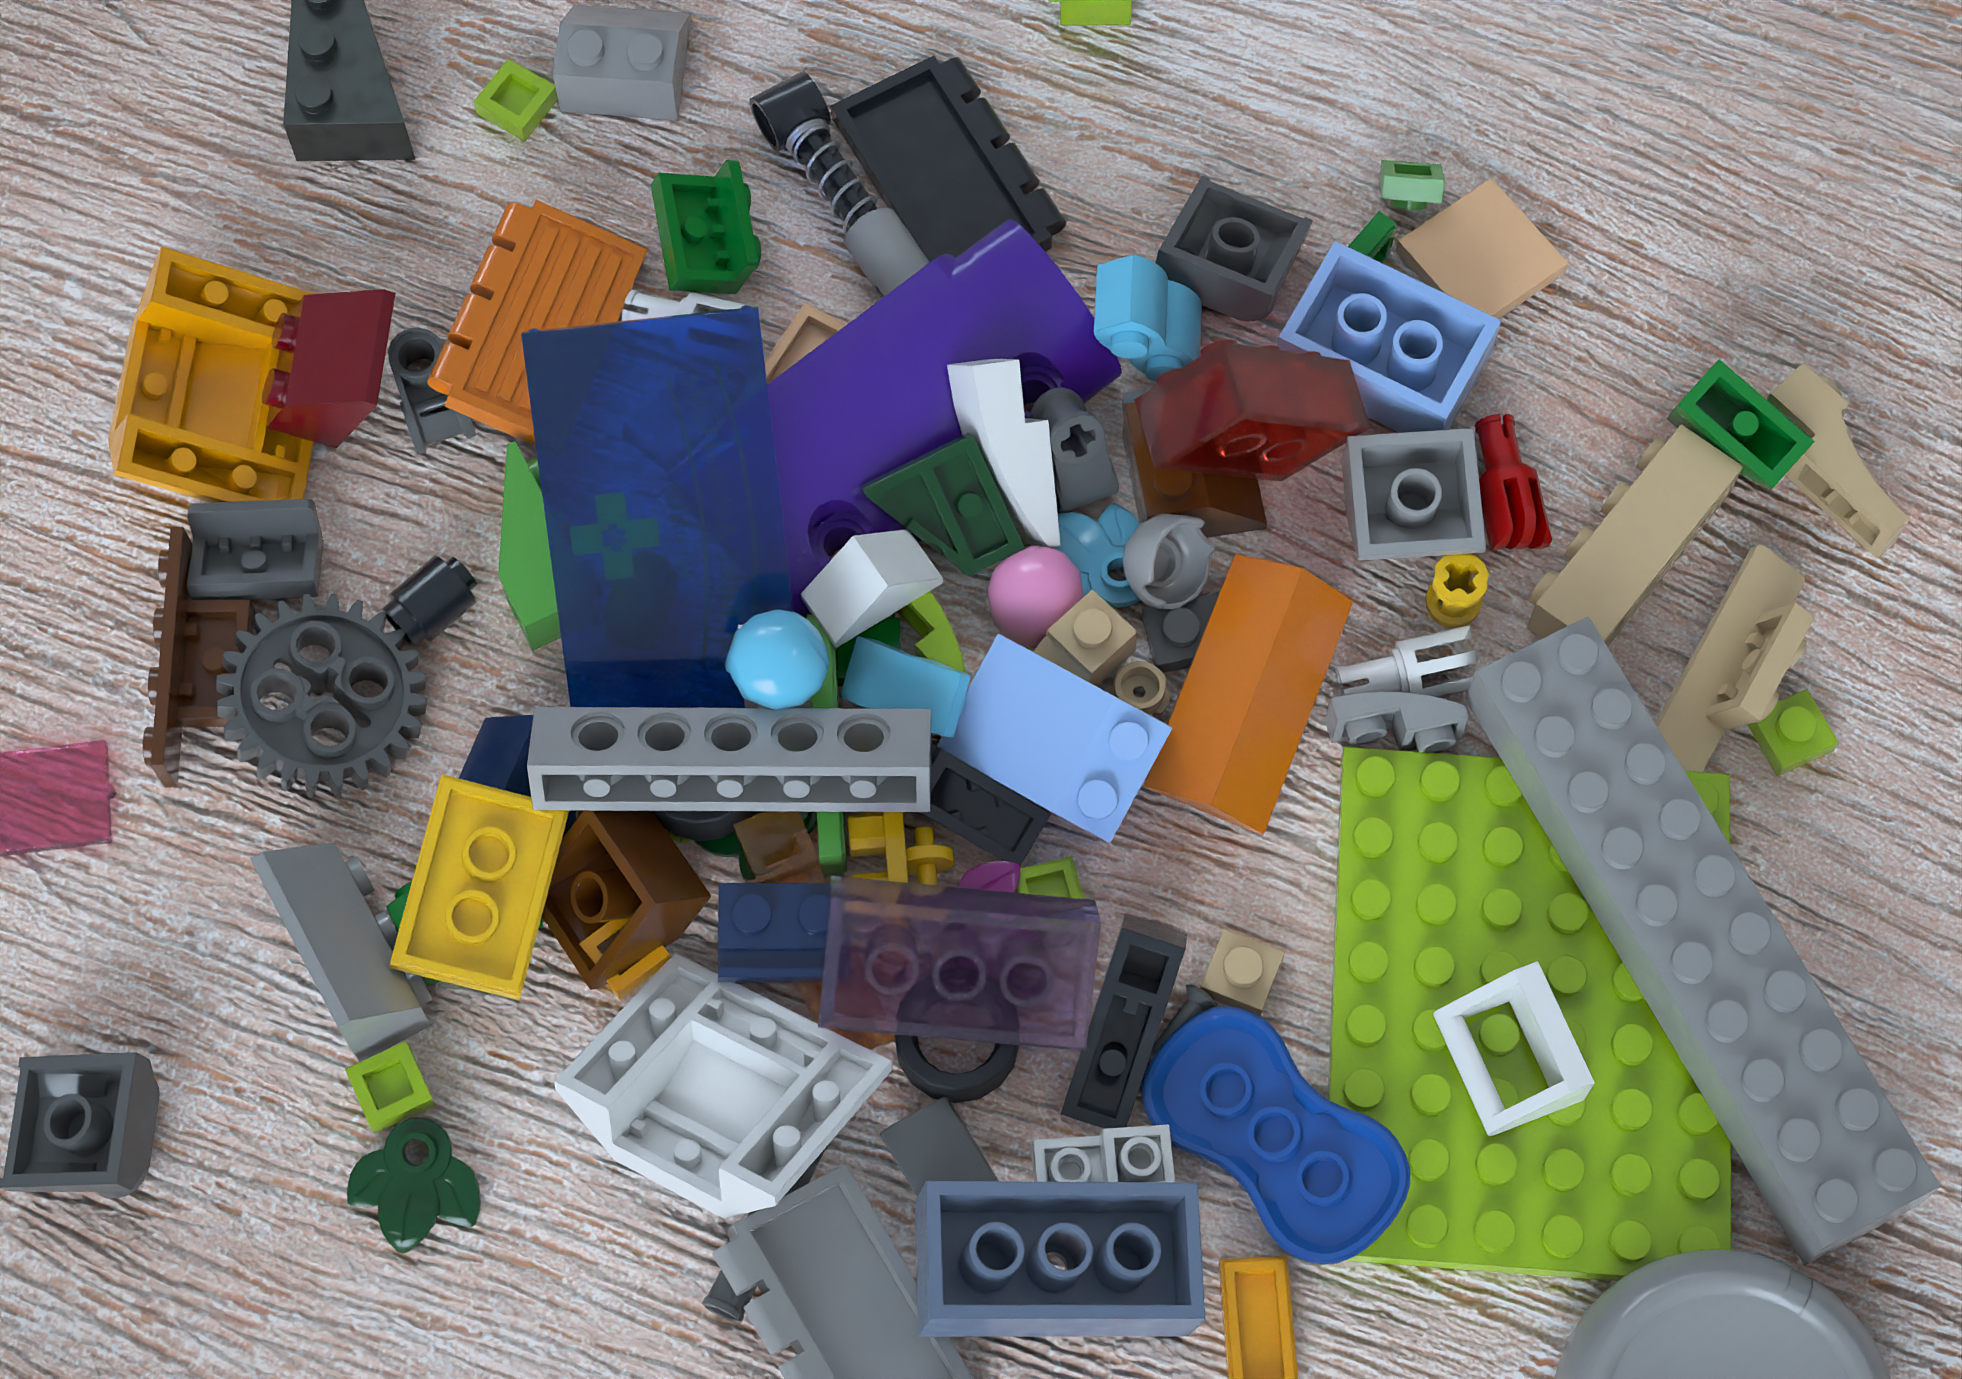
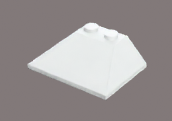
(717, 1089)

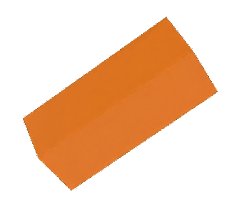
(1249, 691)

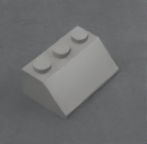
(344, 945)

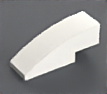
(1015, 448)

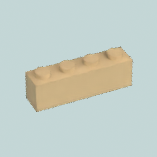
(1638, 539)

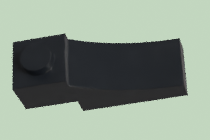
(982, 809)

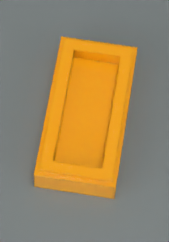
(1257, 1318)

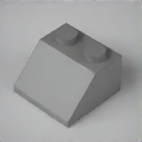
(621, 61)
(1413, 494)

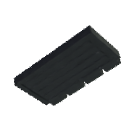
(943, 159)

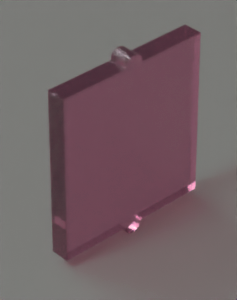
(55, 798)

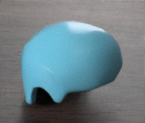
(778, 659)

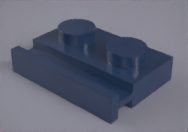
(771, 931)

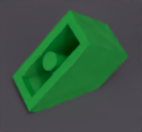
(1741, 425)

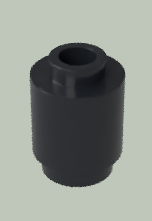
(431, 599)

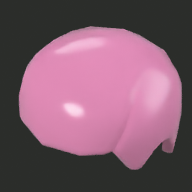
(1032, 593)

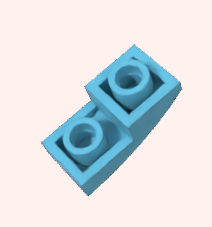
(892, 679)

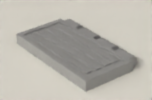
(833, 1288)

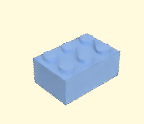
(1405, 340)

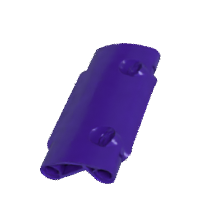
(884, 386)

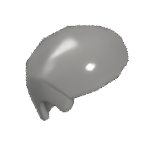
(1167, 560)

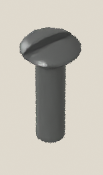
(1196, 1002)

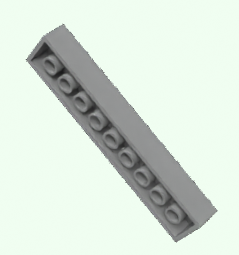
(1700, 942)

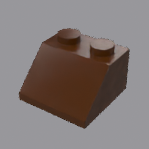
(1221, 501)
(617, 870)

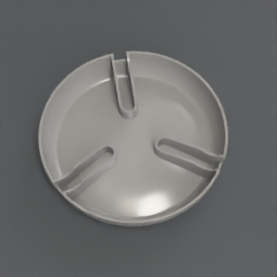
(1719, 1320)

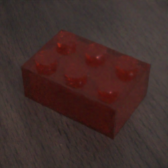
(1251, 411)

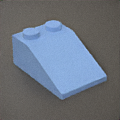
(1055, 738)

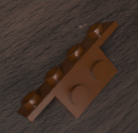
(191, 657)

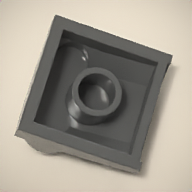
(1232, 250)
(82, 1124)

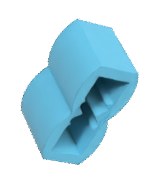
(1146, 316)

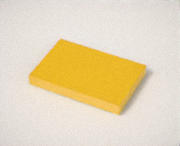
(479, 888)

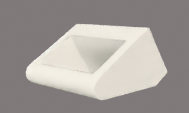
(1546, 1034)

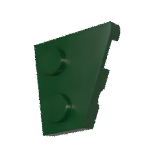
(950, 505)

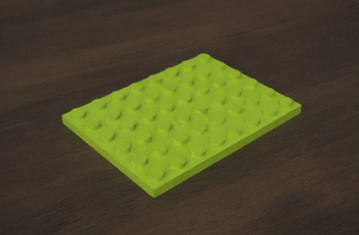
(1436, 897)

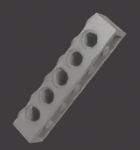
(730, 759)

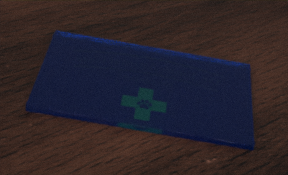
(657, 501)

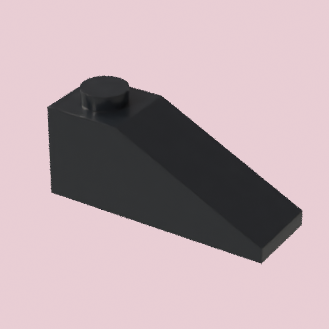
(1125, 1023)

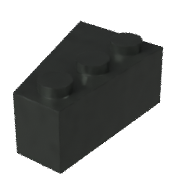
(339, 87)

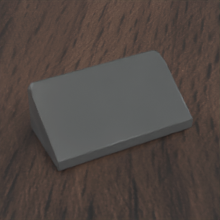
(936, 1147)

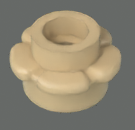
(1143, 676)

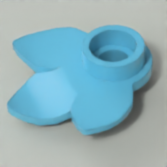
(1098, 549)

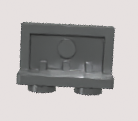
(254, 550)

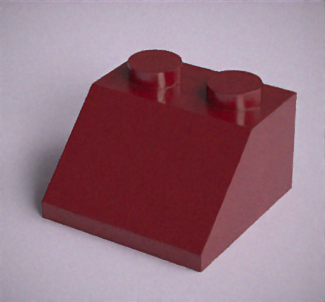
(328, 364)

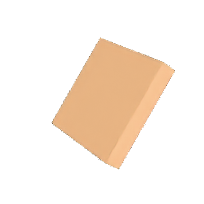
(1483, 252)

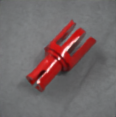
(1509, 490)

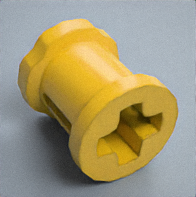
(1457, 606)

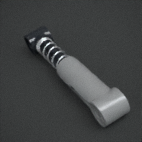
(797, 120)

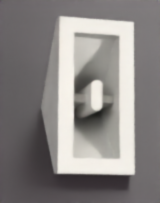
(869, 582)

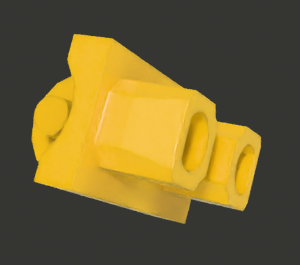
(884, 835)

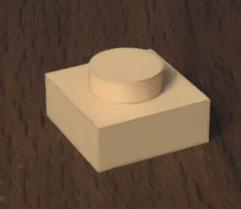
(1242, 972)

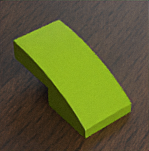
(933, 627)

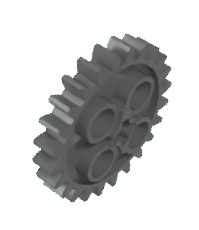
(285, 736)

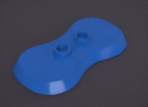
(1312, 1168)

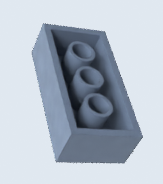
(1123, 1246)

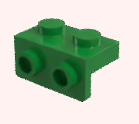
(706, 230)

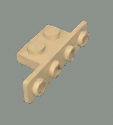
(1738, 659)

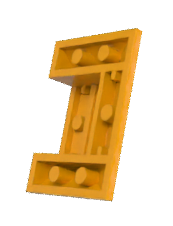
(195, 386)

